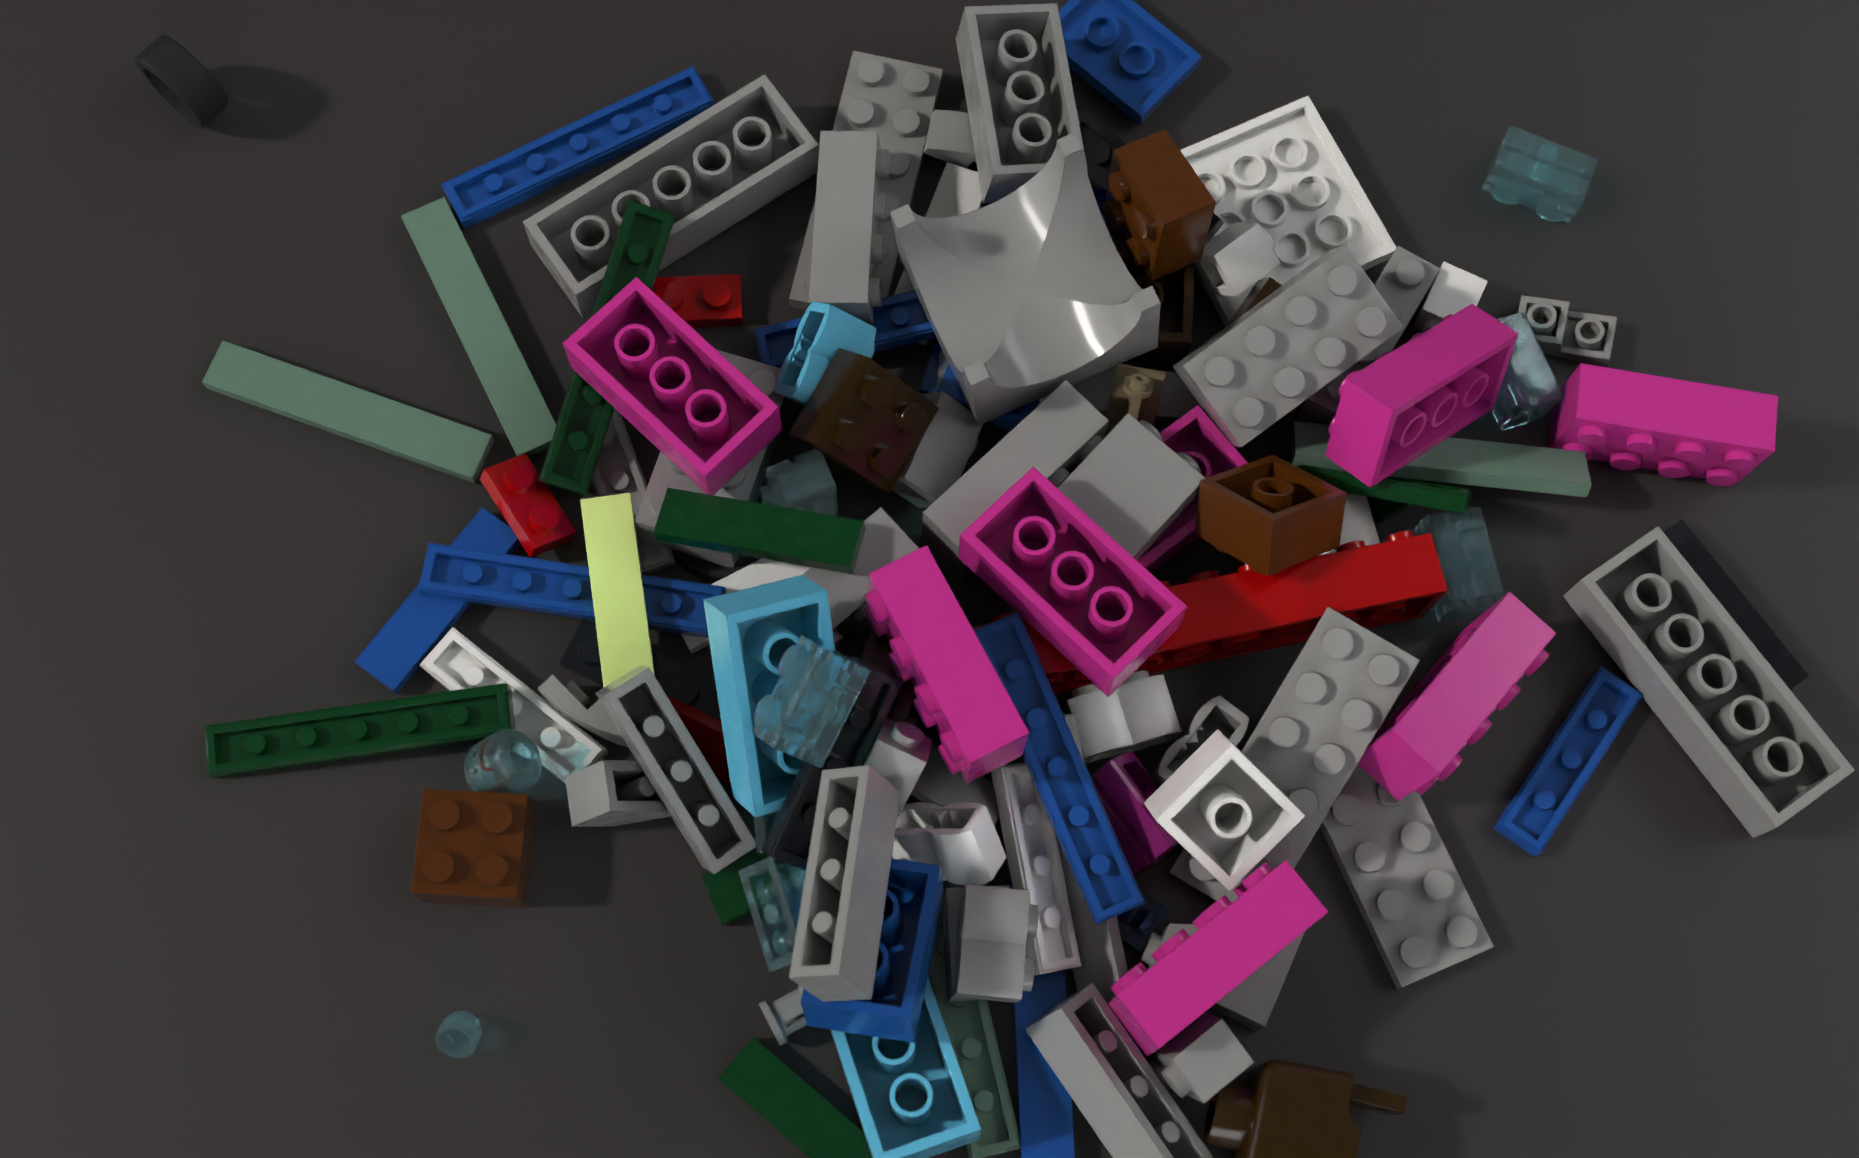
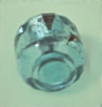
(503, 763)

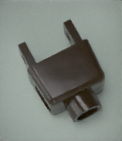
(1293, 1112)

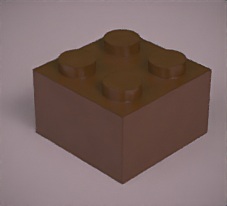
(1157, 205)
(1269, 514)
(474, 848)

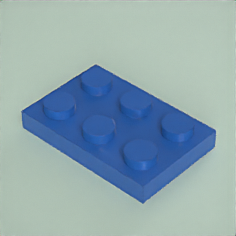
(1125, 54)

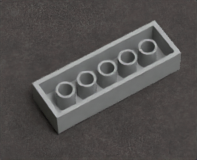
(702, 172)
(1708, 683)

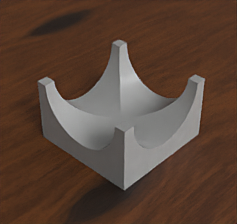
(1027, 288)

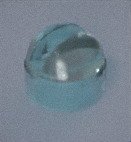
(458, 1034)

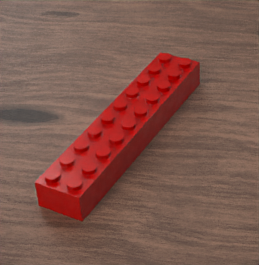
(1262, 612)

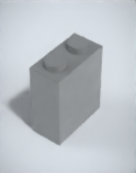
(1133, 485)

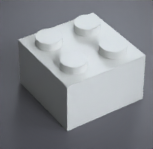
(1223, 810)

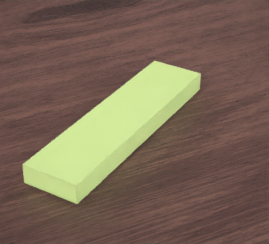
(616, 585)

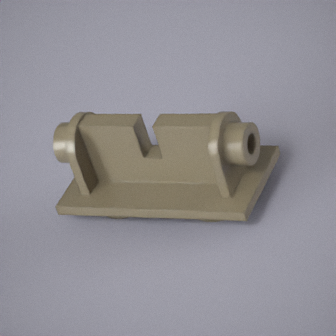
(1134, 392)

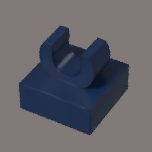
(1140, 922)

